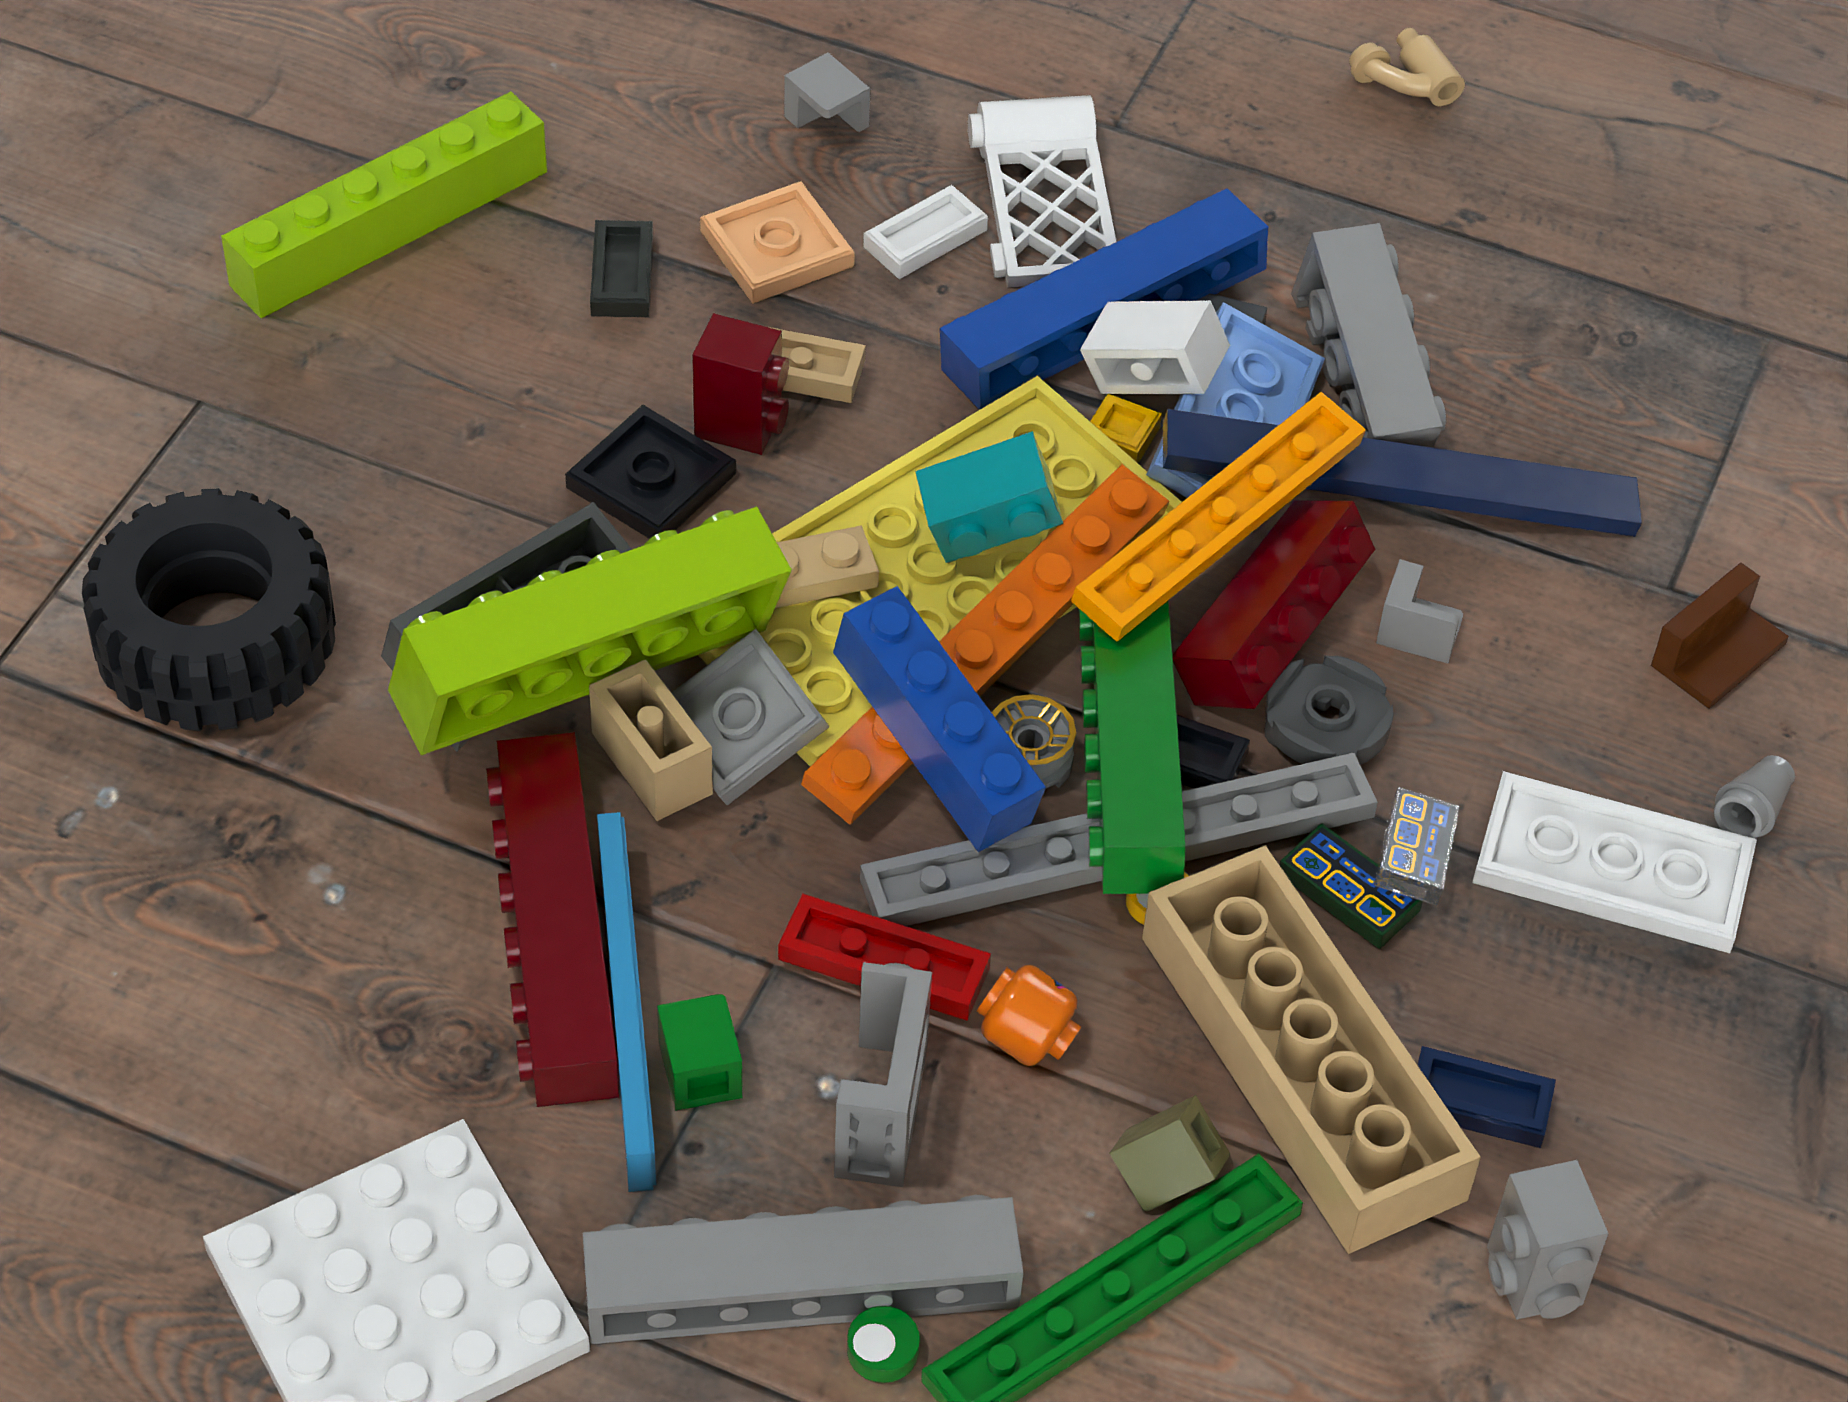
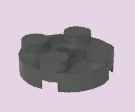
(1338, 682)

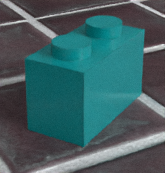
(989, 497)

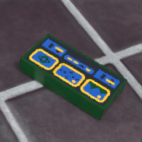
(1343, 884)

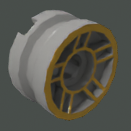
(1047, 728)

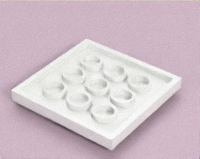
(398, 1283)

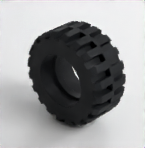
(221, 668)

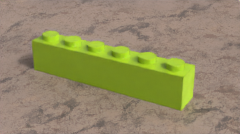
(384, 204)

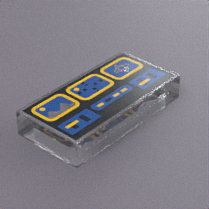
(1417, 846)

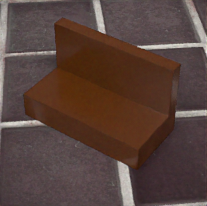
(1717, 639)

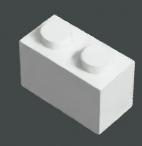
(1155, 347)

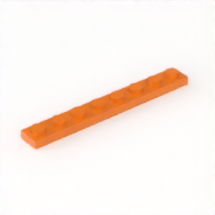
(996, 631)

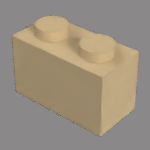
(651, 740)

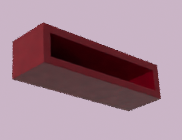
(1273, 604)

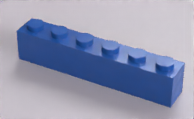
(1049, 320)

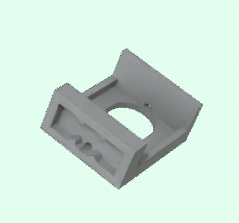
(879, 1119)

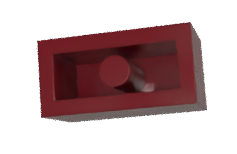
(739, 384)

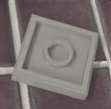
(748, 714)

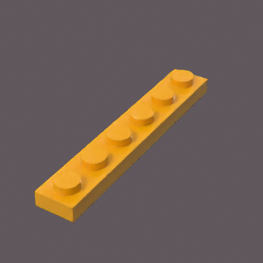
(1217, 516)

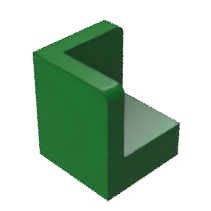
(699, 1051)

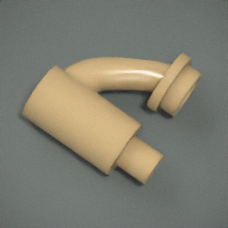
(1428, 68)

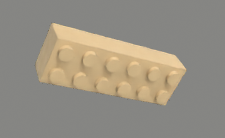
(1309, 1049)

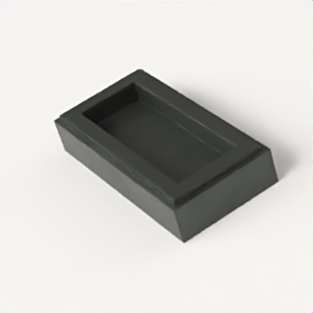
(621, 268)

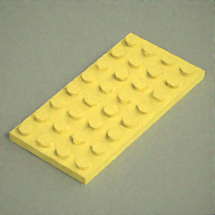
(906, 553)

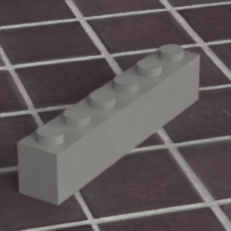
(801, 1268)

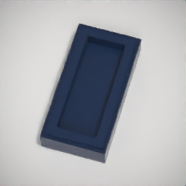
(1490, 1096)

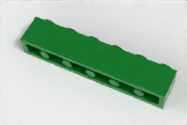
(1133, 756)

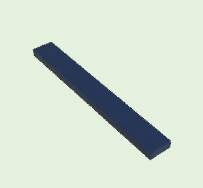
(1426, 476)

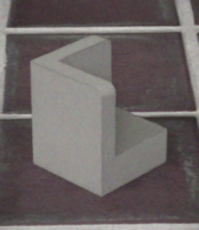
(826, 89)
(1415, 623)

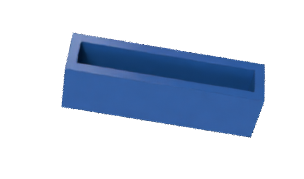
(938, 719)

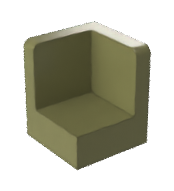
(1170, 1154)

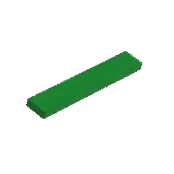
(1116, 1288)

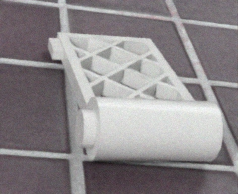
(1040, 137)

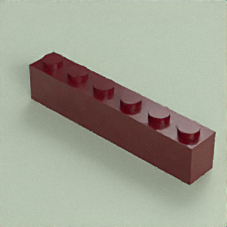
(556, 921)

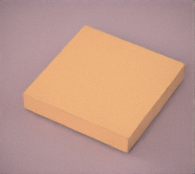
(777, 242)

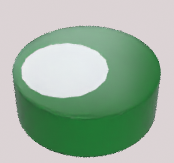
(883, 1344)

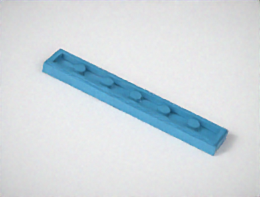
(626, 1004)

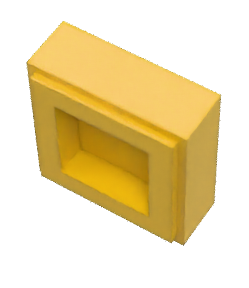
(1127, 424)

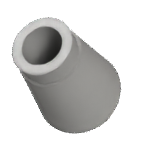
(1754, 798)

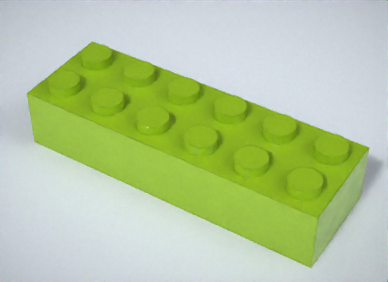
(573, 628)

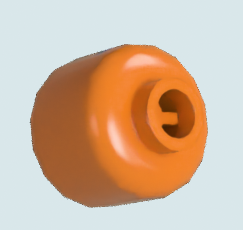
(1029, 1015)

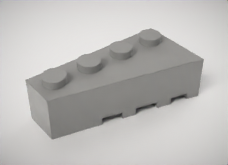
(1368, 335)

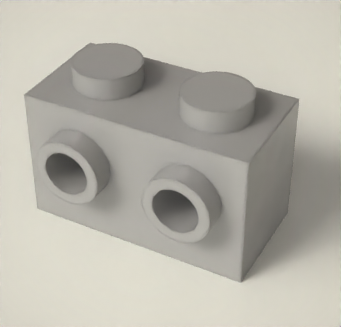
(1546, 1241)

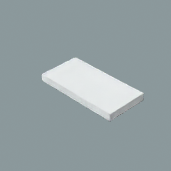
(1616, 862)

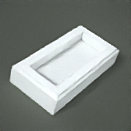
(925, 231)

